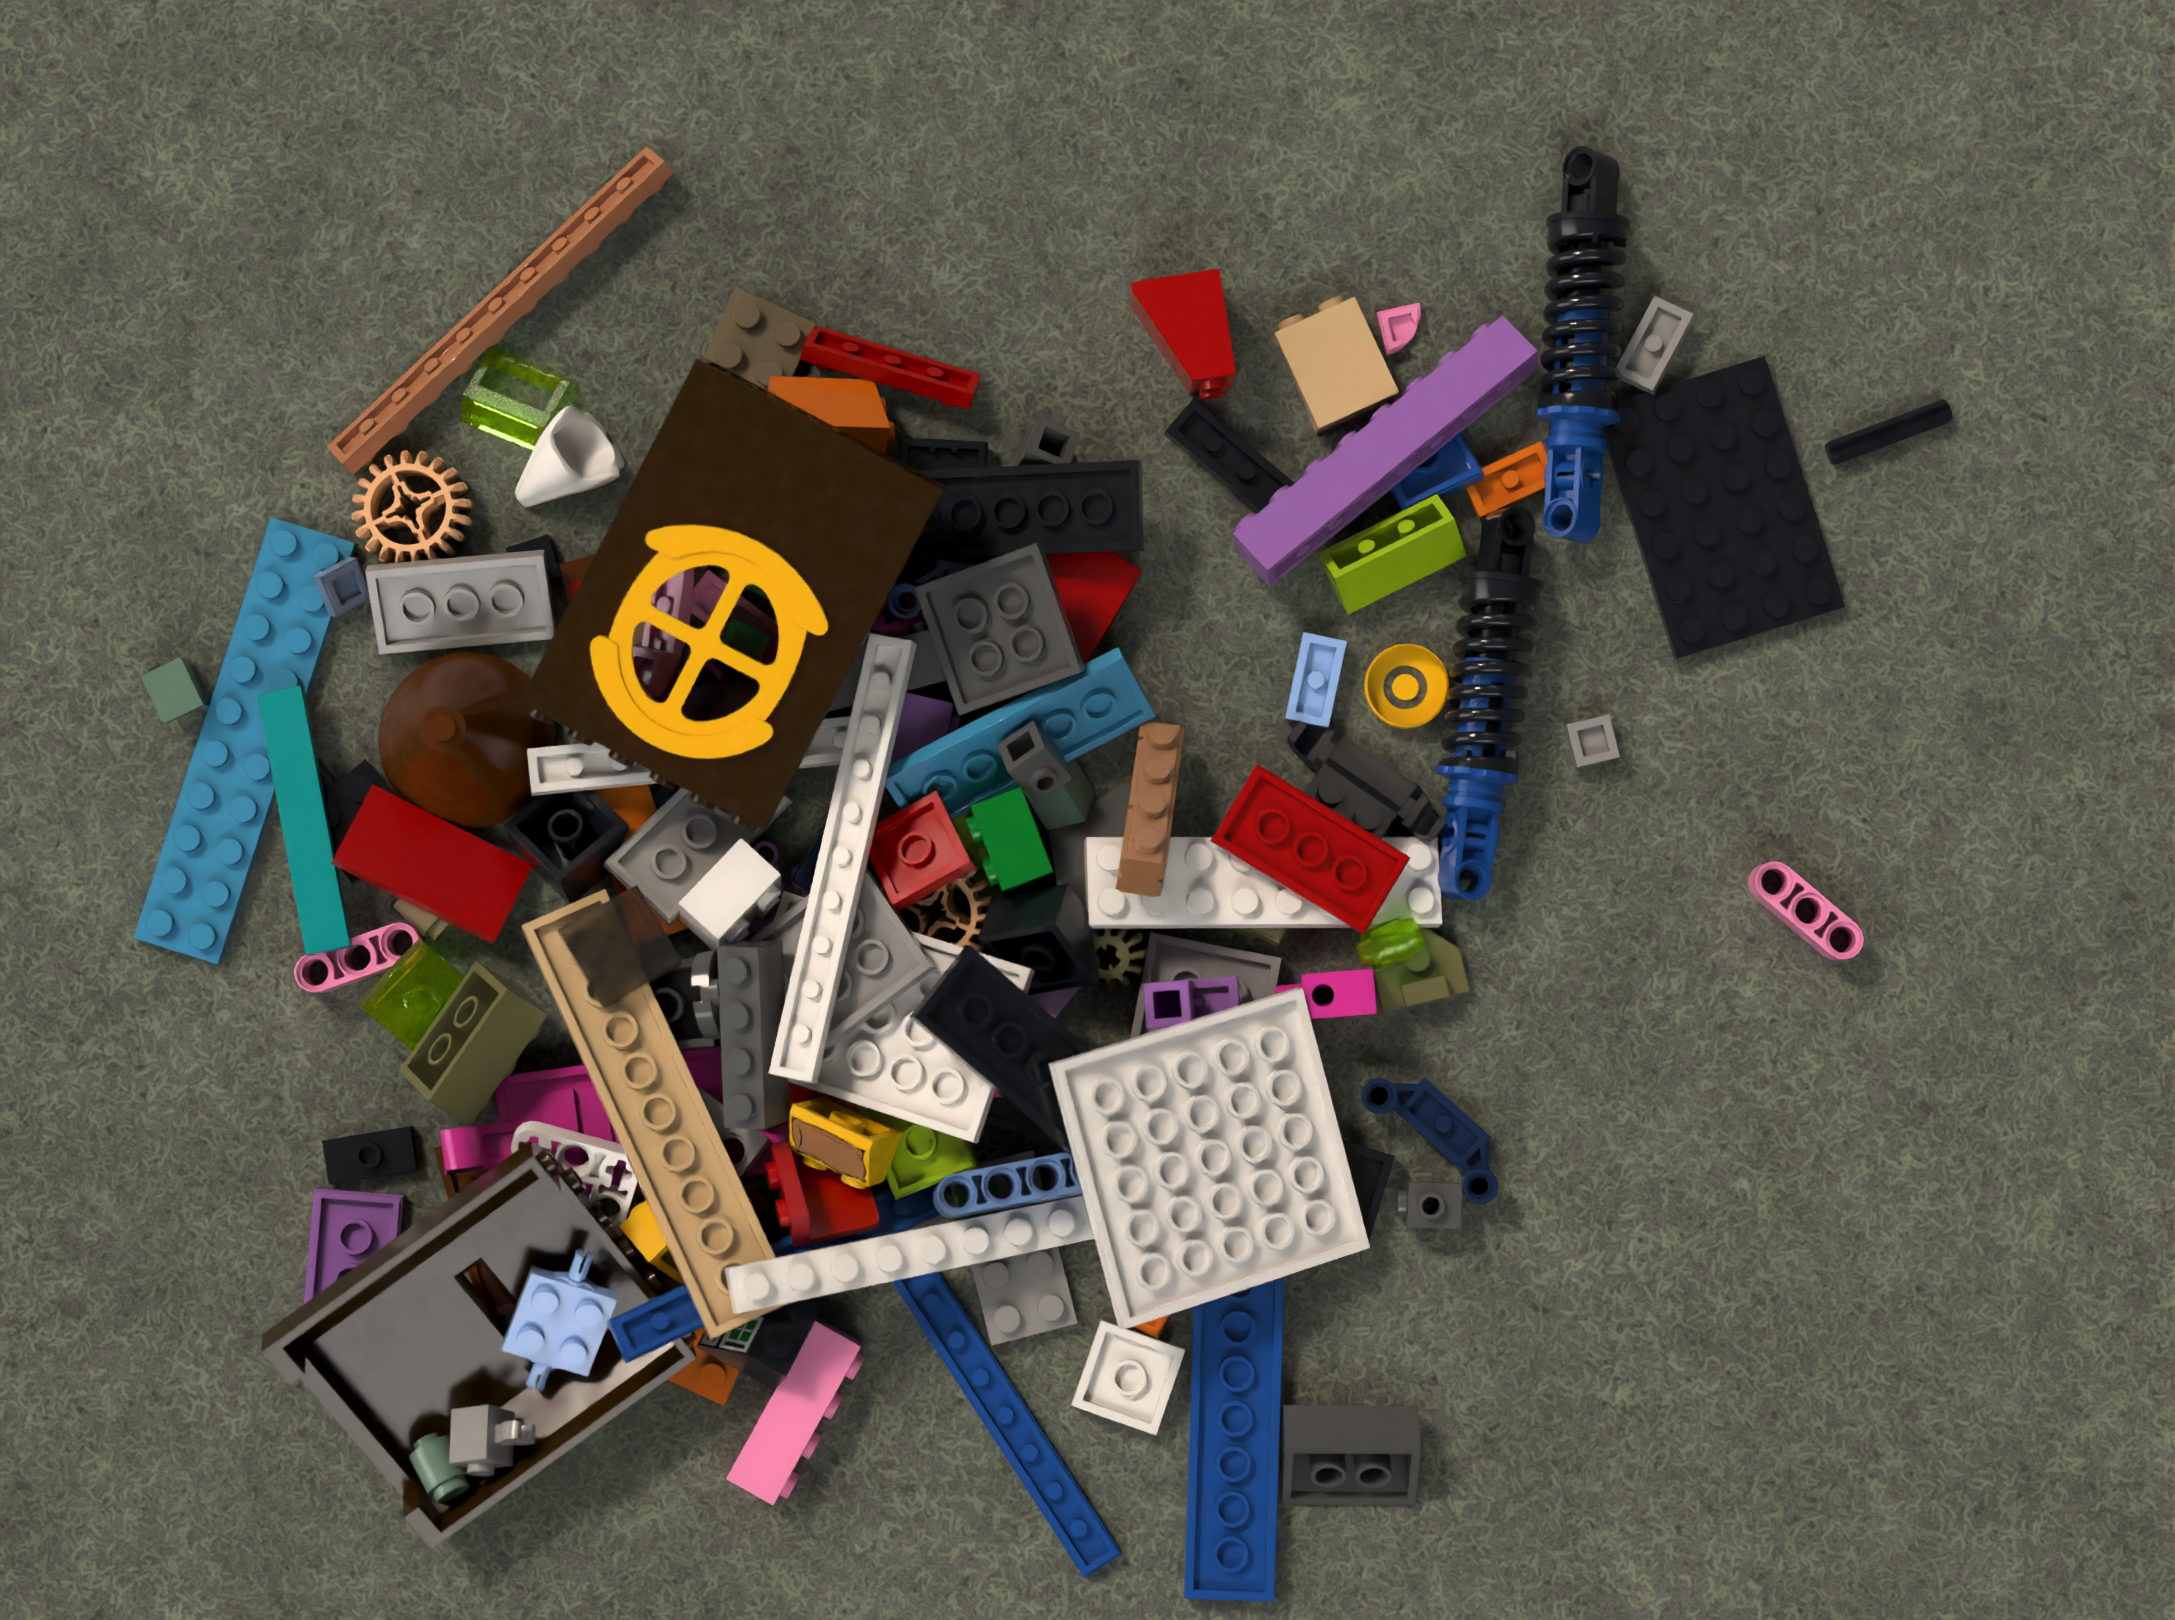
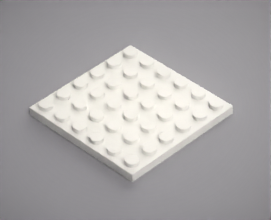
(1209, 1157)

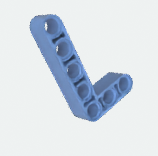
(1019, 1177)

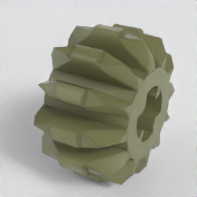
(1126, 953)

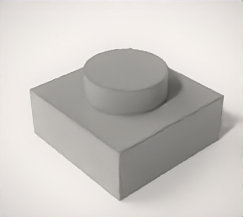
(1592, 741)

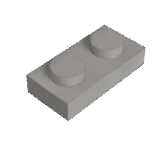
(1654, 345)

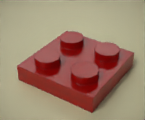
(918, 851)

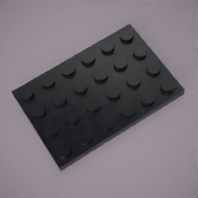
(1720, 508)

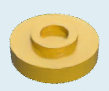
(1406, 686)

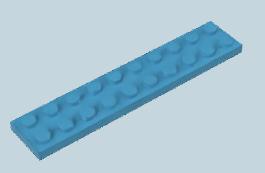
(230, 773)

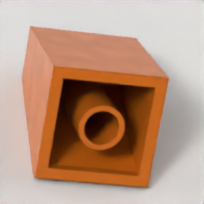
(842, 402)

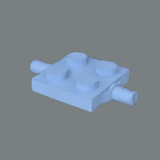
(560, 1320)

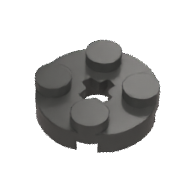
(707, 1010)

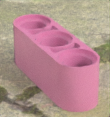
(1826, 916)
(339, 964)

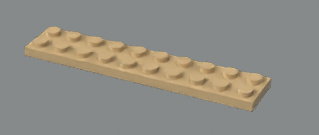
(658, 1125)

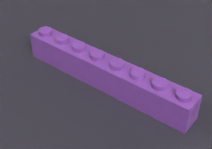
(1385, 450)

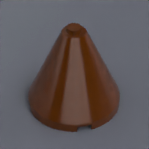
(461, 739)

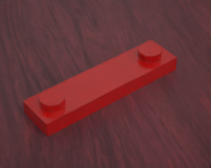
(891, 367)

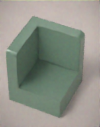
(175, 690)
(1068, 803)

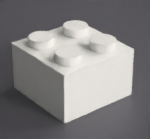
(731, 897)

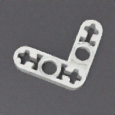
(596, 1171)

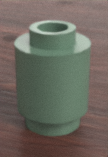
(433, 1468)

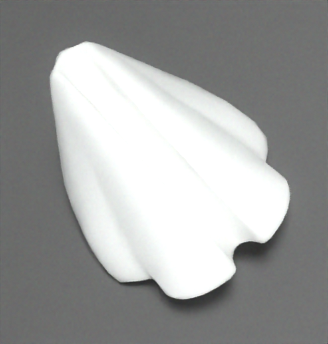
(568, 459)

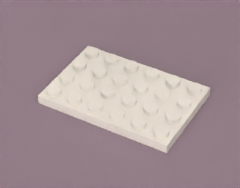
(901, 1067)

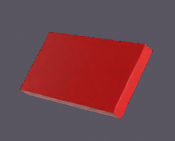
(1310, 849)
(431, 864)

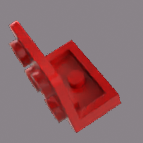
(817, 1202)

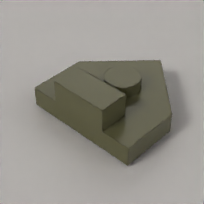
(1431, 976)

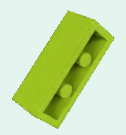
(1393, 554)

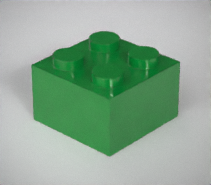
(1010, 840)

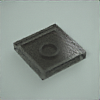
(620, 947)

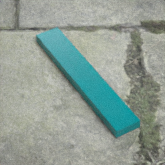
(304, 820)

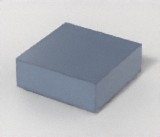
(342, 586)

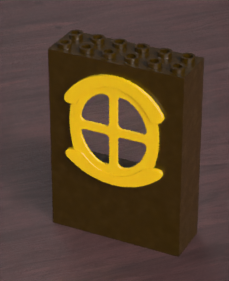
(777, 506)

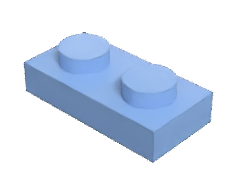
(1315, 680)

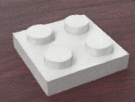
(1128, 1377)

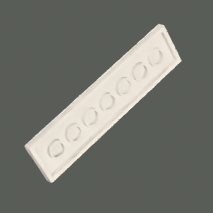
(1218, 890)

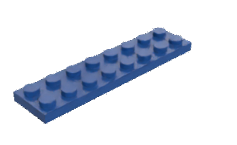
(1234, 1445)

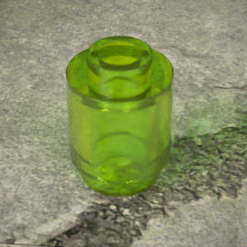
(1390, 943)

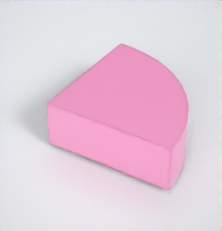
(1398, 326)

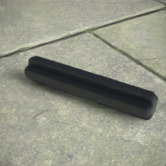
(1888, 432)

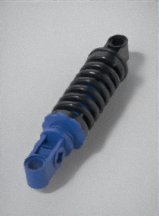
(1578, 335)
(1485, 700)

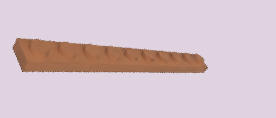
(500, 310)

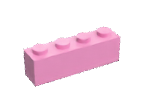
(795, 1411)

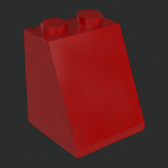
(1189, 328)

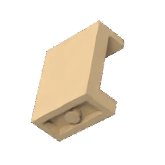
(1335, 363)

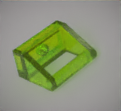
(507, 416)

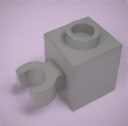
(486, 1438)

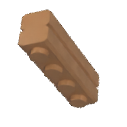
(1150, 809)

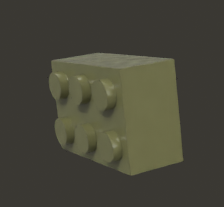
(473, 1043)

